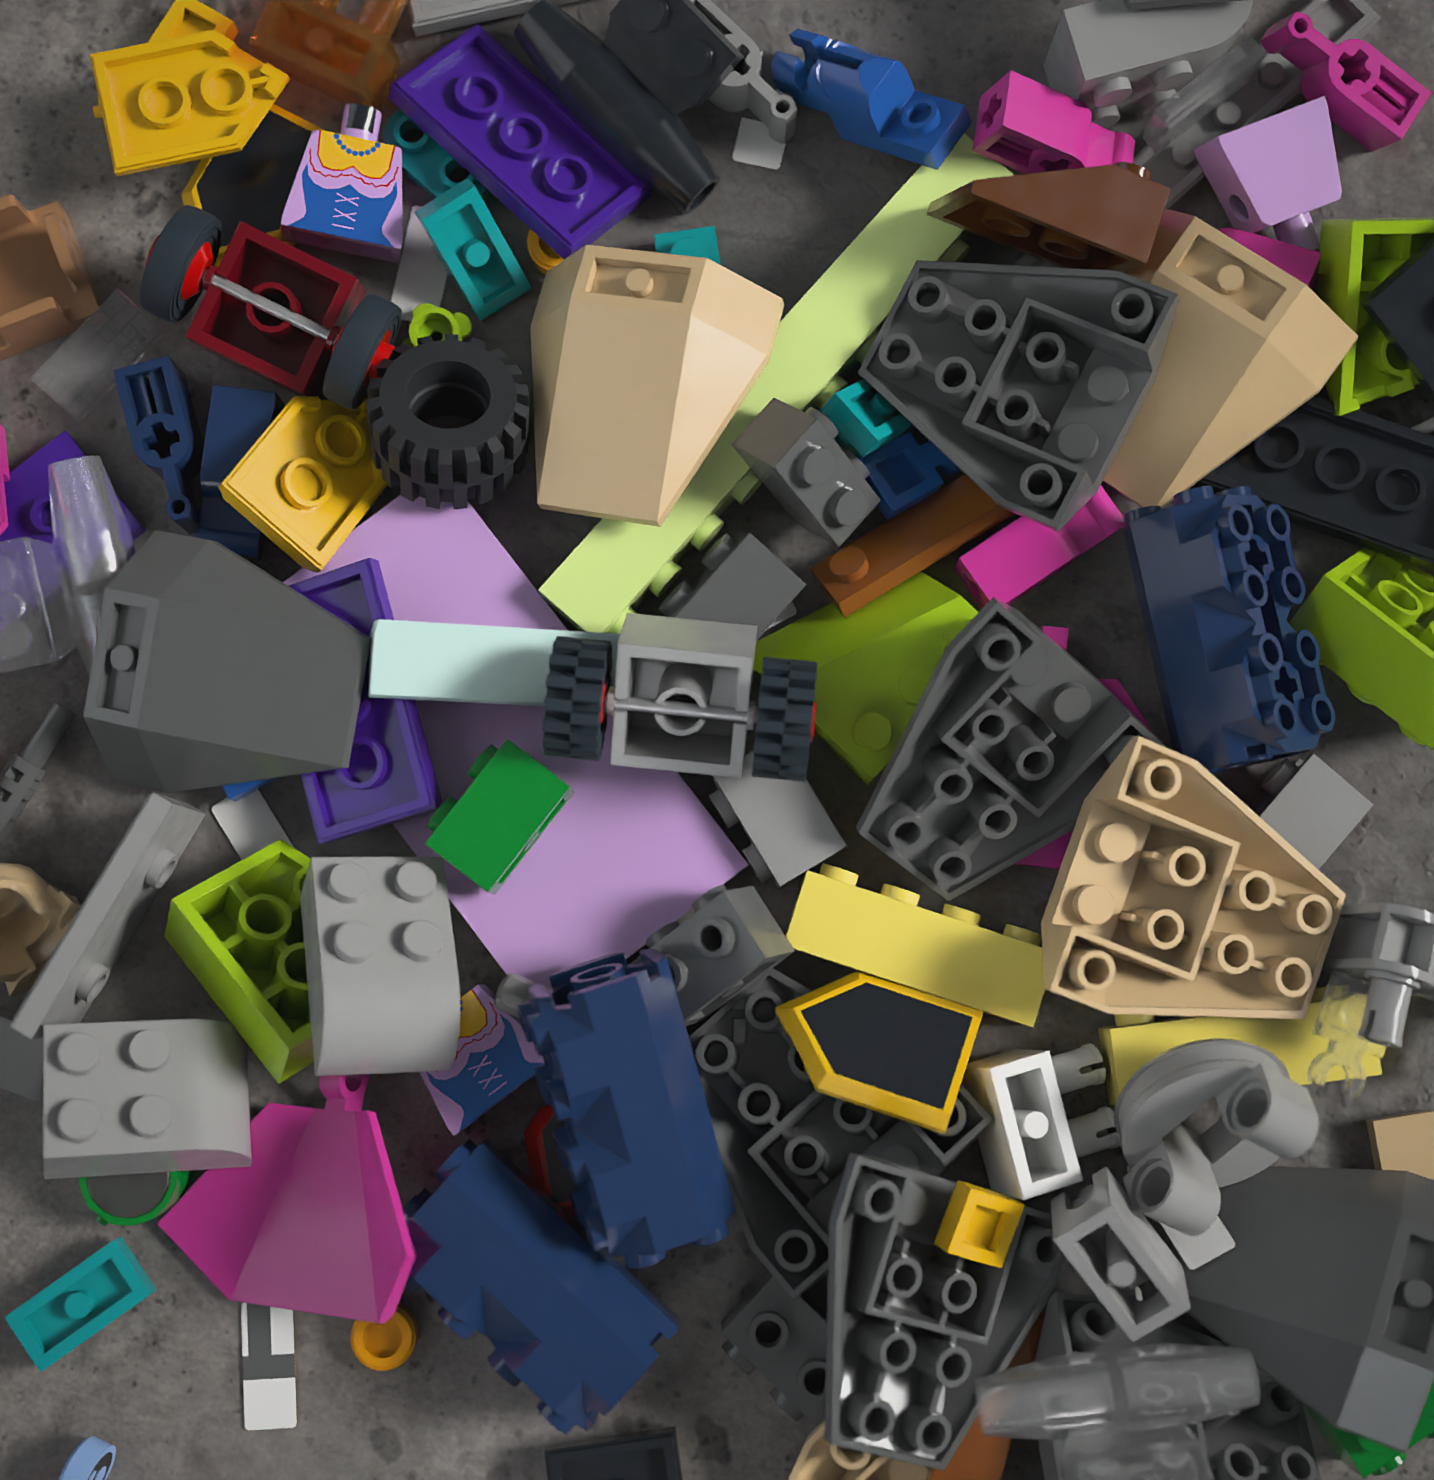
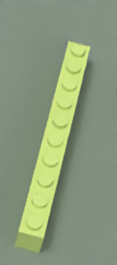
(809, 359)

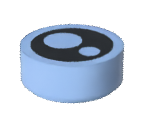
(89, 1460)

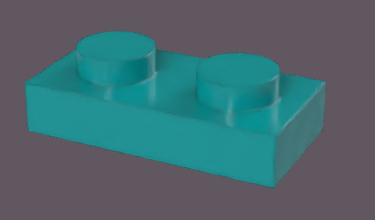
(80, 1303)

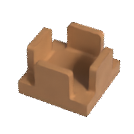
(42, 277)

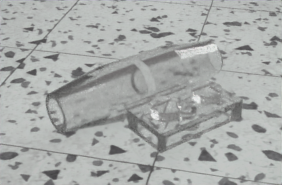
(57, 588)
(1121, 1407)

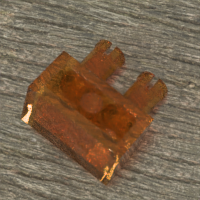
(330, 51)

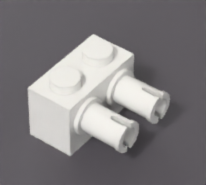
(1031, 1141)

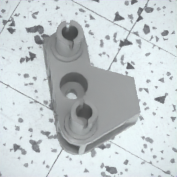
(1394, 953)

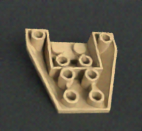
(1234, 364)
(639, 376)
(1183, 900)

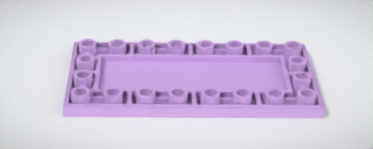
(627, 842)

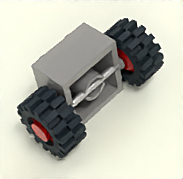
(680, 700)

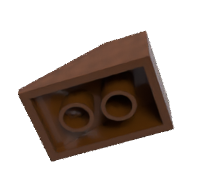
(1064, 217)

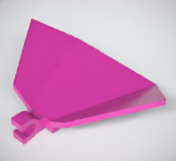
(311, 1216)

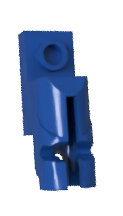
(870, 99)

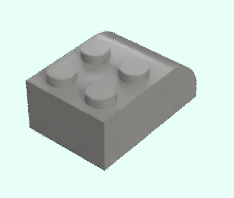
(1137, 57)
(380, 965)
(144, 1098)

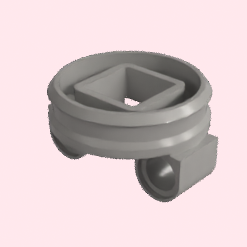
(1180, 1171)

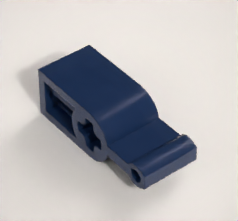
(155, 413)
(233, 426)

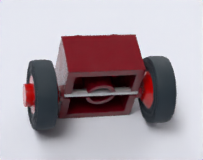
(270, 308)

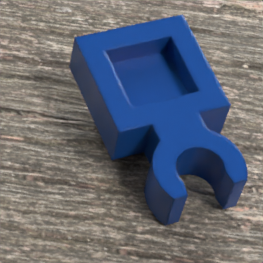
(906, 473)

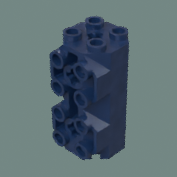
(1215, 610)
(629, 1107)
(533, 1285)

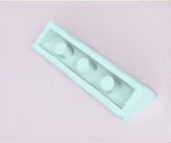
(465, 661)

